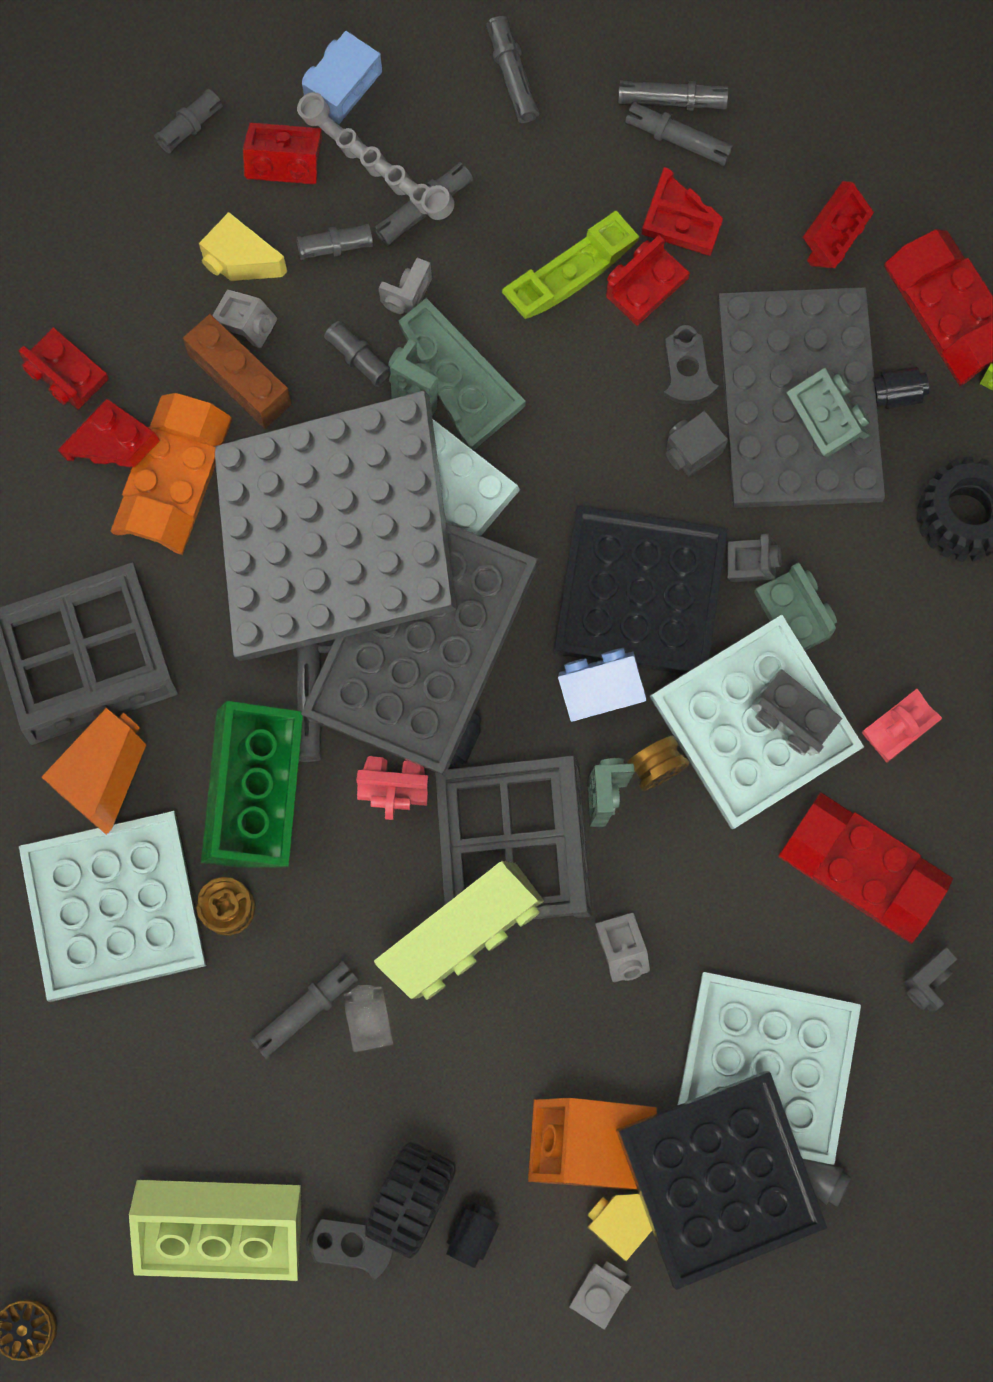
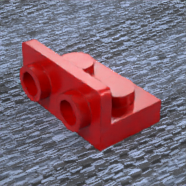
(281, 153)
(837, 226)
(645, 280)
(64, 367)

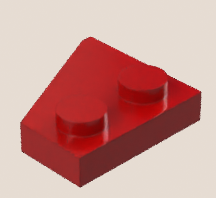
(681, 217)
(110, 437)

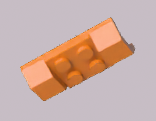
(173, 477)

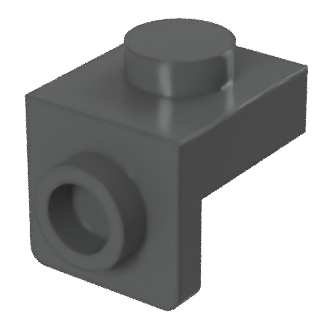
(753, 559)

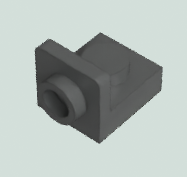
(932, 972)

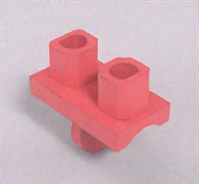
(901, 725)
(392, 789)

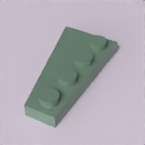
(468, 384)

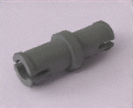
(188, 121)
(334, 241)
(358, 353)

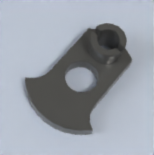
(687, 388)
(373, 1257)

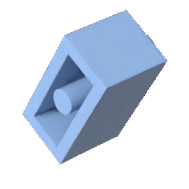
(343, 74)
(601, 684)

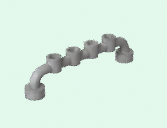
(432, 201)

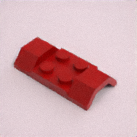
(947, 301)
(866, 868)

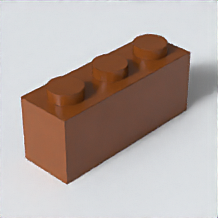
(237, 371)

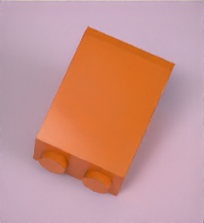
(579, 1142)

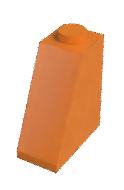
(99, 768)

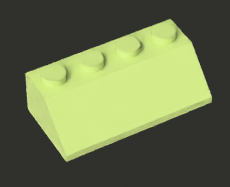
(461, 930)
(215, 1230)

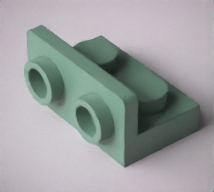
(411, 377)
(828, 411)
(800, 605)
(604, 789)

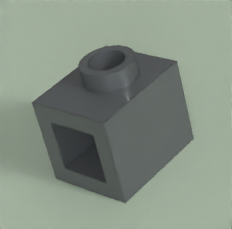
(694, 444)

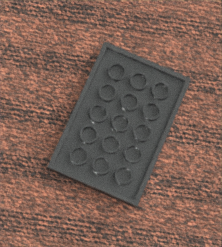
(766, 350)
(421, 679)

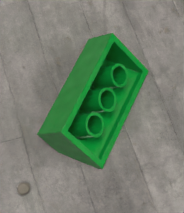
(252, 786)

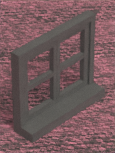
(84, 705)
(567, 836)

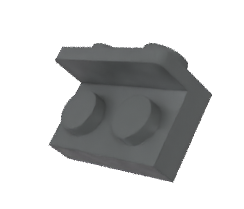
(795, 713)

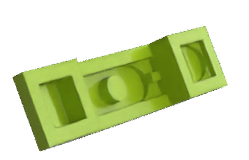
(572, 269)

